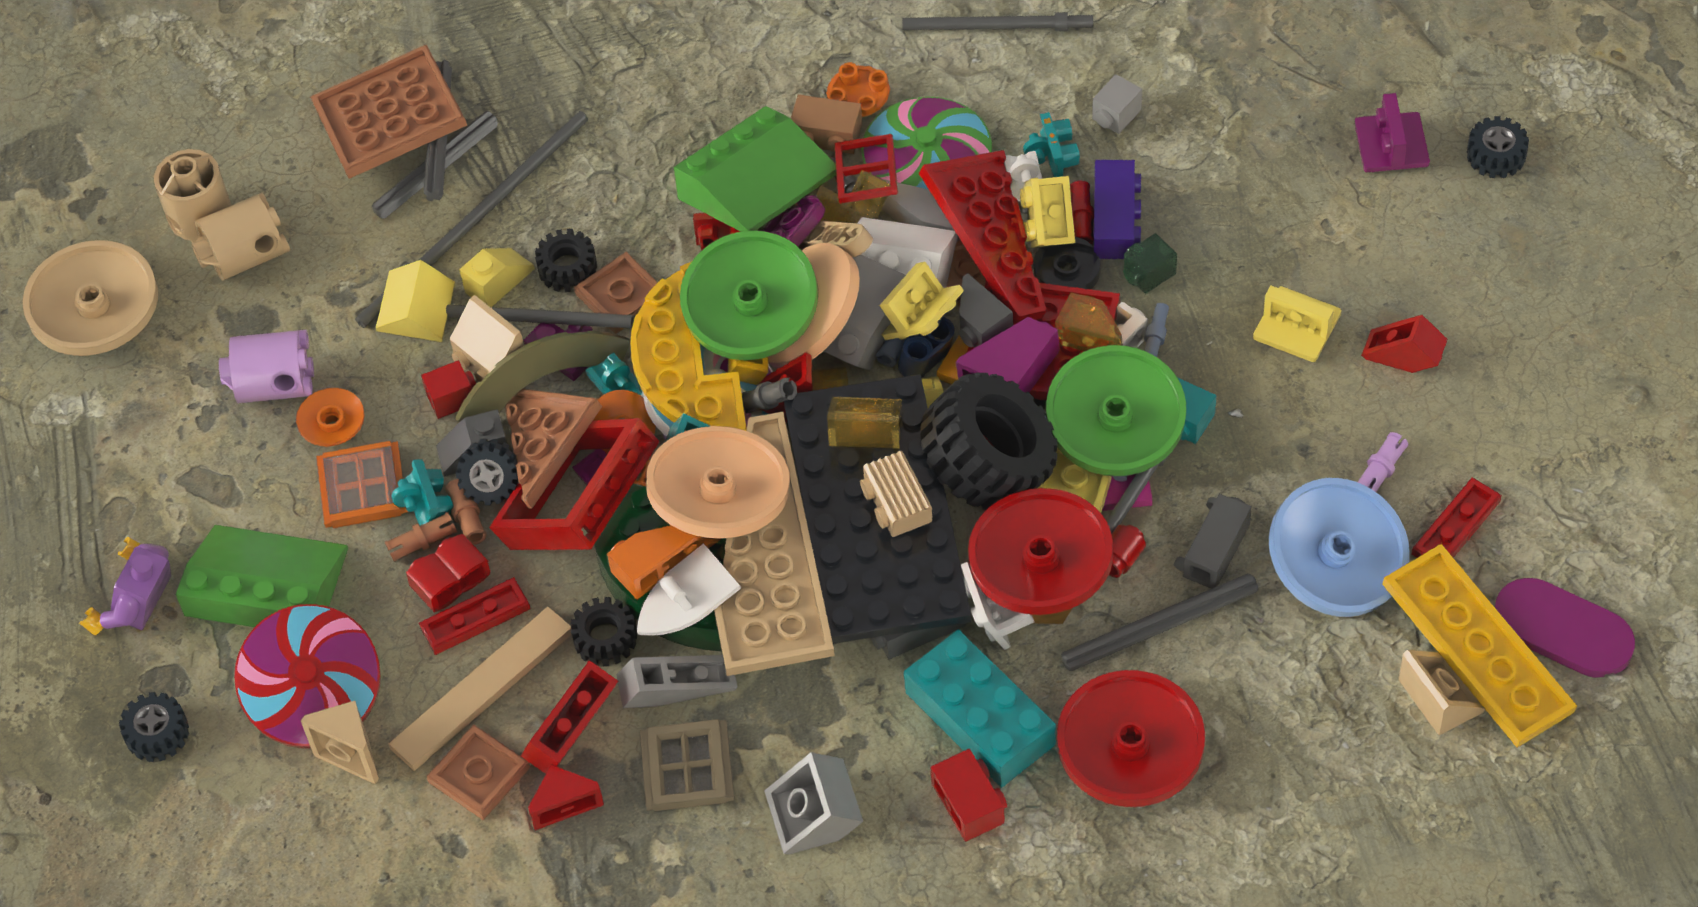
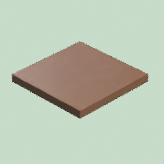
(388, 111)

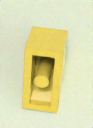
(494, 273)

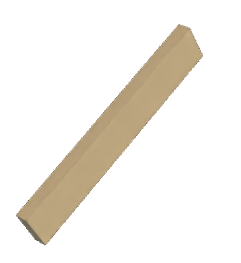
(480, 688)

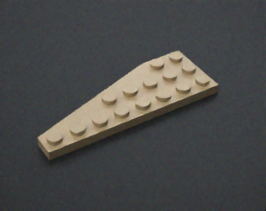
(780, 606)

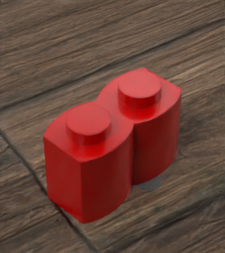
(448, 572)

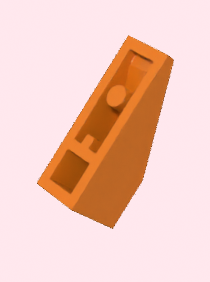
(650, 555)

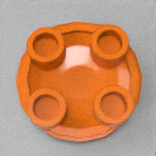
(861, 86)

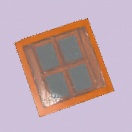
(360, 483)

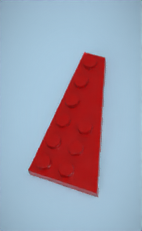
(988, 221)

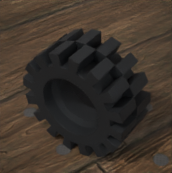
(560, 246)
(601, 614)

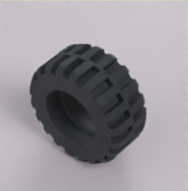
(1008, 419)

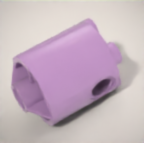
(268, 366)

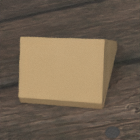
(1437, 690)
(341, 740)

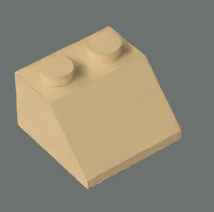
(483, 338)

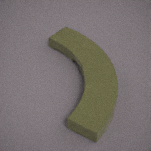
(537, 360)

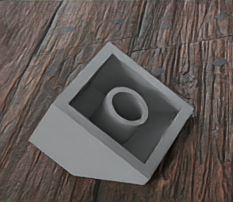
(813, 803)

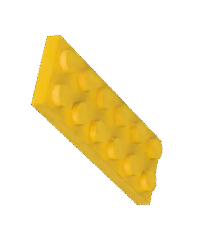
(1479, 645)

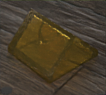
(864, 422)

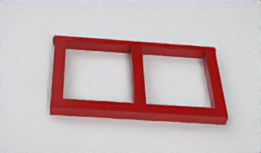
(870, 167)

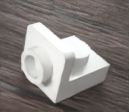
(1131, 324)

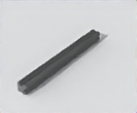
(415, 180)

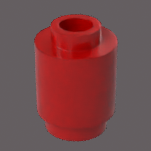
(1127, 547)

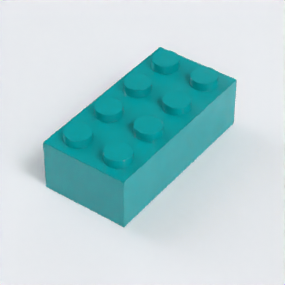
(980, 707)

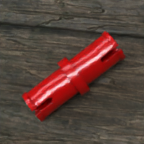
(1082, 210)

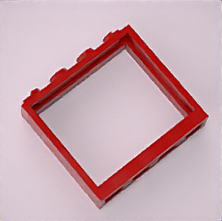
(600, 499)

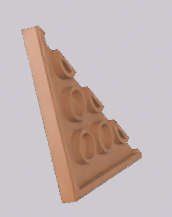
(544, 434)

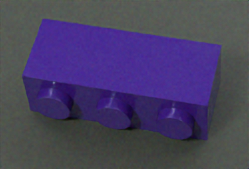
(1116, 208)

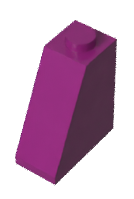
(1016, 354)

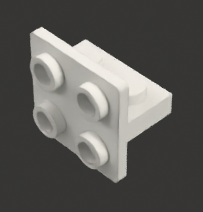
(993, 617)

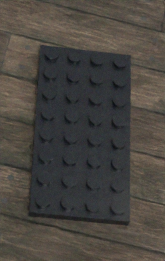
(865, 575)

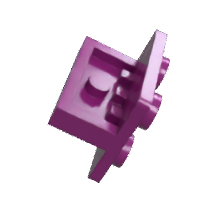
(1391, 138)

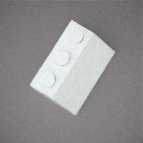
(904, 245)

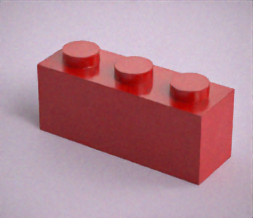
(569, 717)

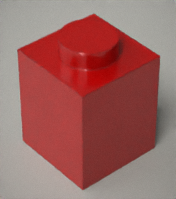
(447, 388)

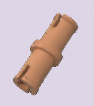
(466, 513)
(421, 536)

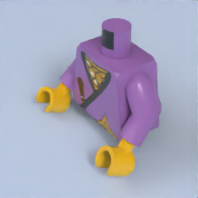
(135, 590)

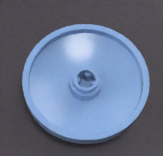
(1337, 545)

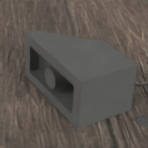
(981, 314)
(465, 433)

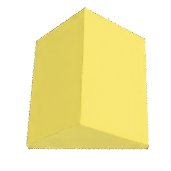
(416, 302)

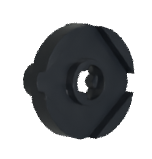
(1081, 255)

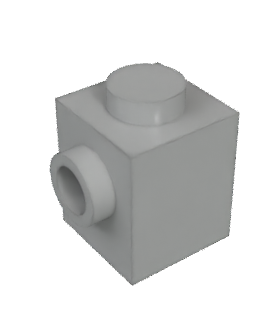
(1117, 104)

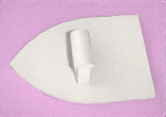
(686, 594)

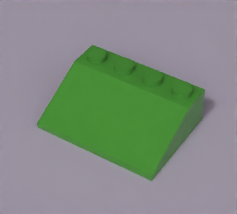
(753, 171)
(251, 574)

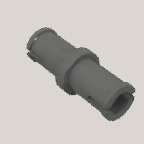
(768, 395)

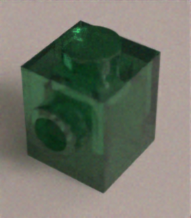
(1149, 263)

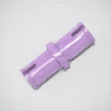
(1382, 464)

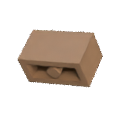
(828, 120)

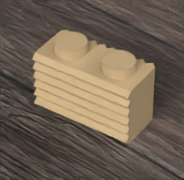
(896, 493)

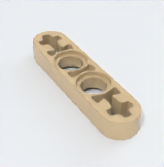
(848, 236)

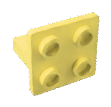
(1048, 211)
(917, 303)
(1296, 323)

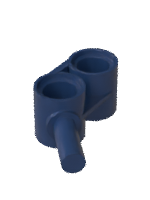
(927, 349)

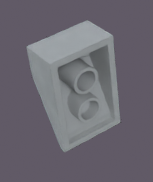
(862, 332)

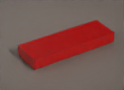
(1459, 519)
(474, 616)

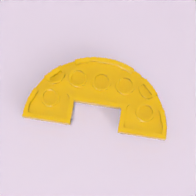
(670, 363)

